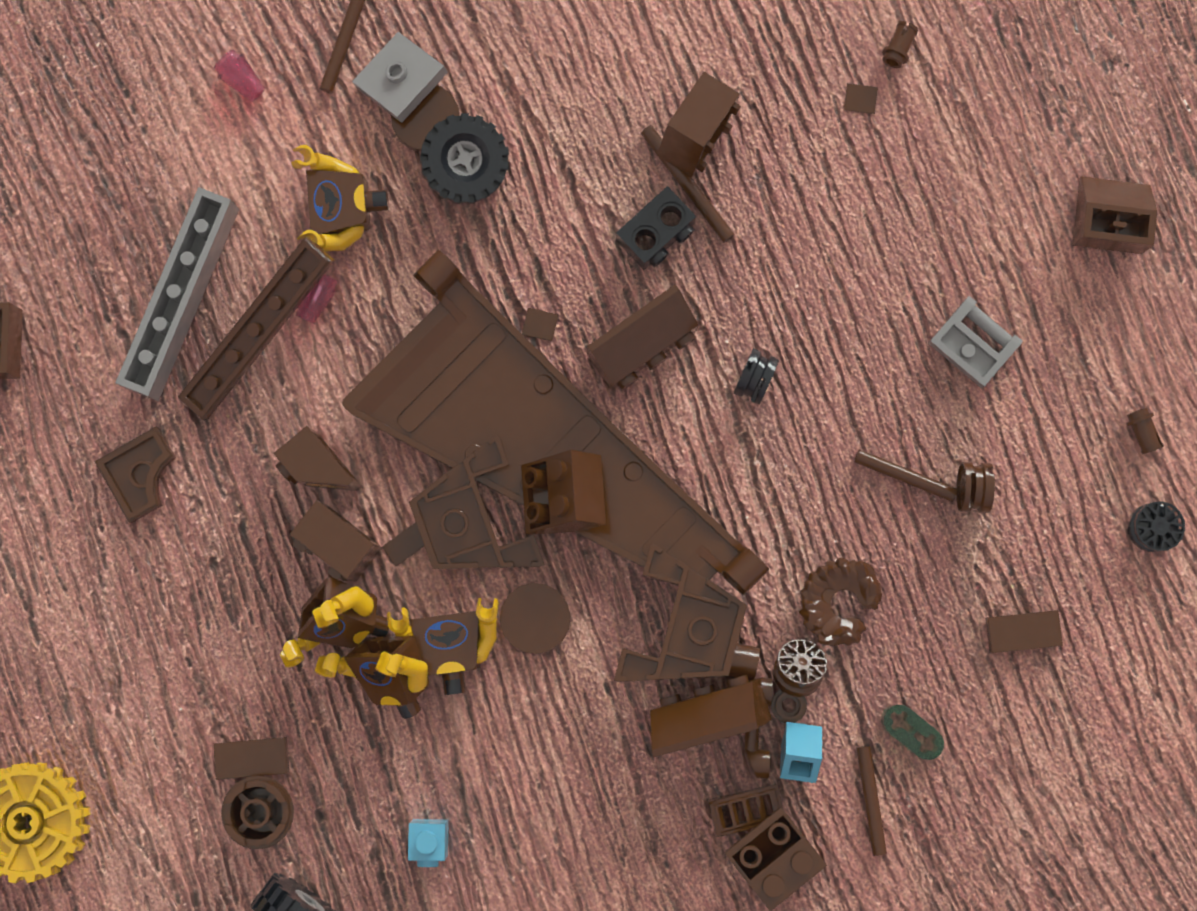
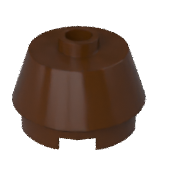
(257, 812)

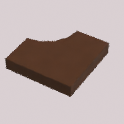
(135, 473)

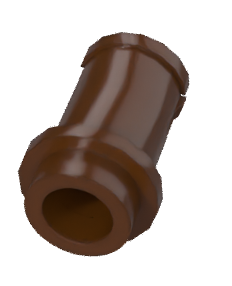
(896, 53)
(1144, 430)

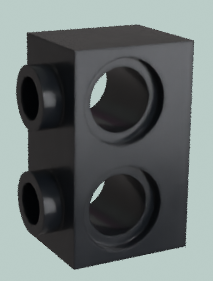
(649, 223)

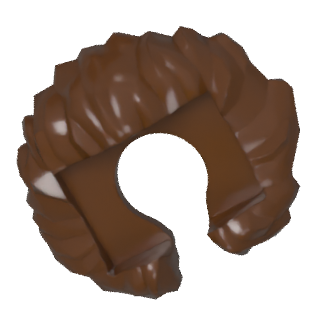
(818, 593)

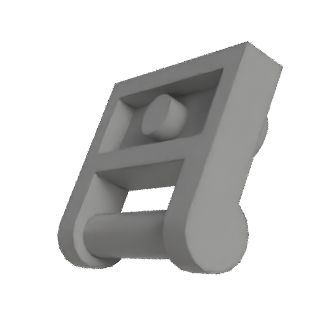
(968, 350)

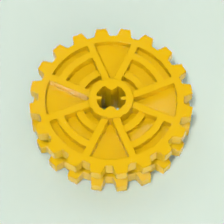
(55, 821)

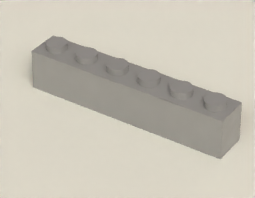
(178, 294)

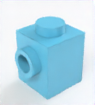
(804, 745)
(428, 841)

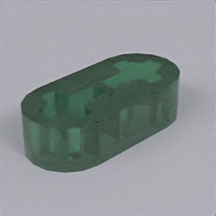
(918, 725)

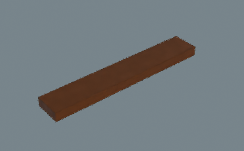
(256, 328)

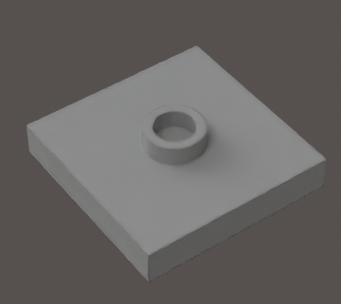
(400, 77)

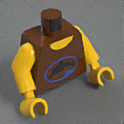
(337, 200)
(335, 616)
(451, 641)
(386, 669)

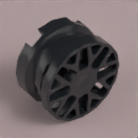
(750, 379)
(1156, 527)

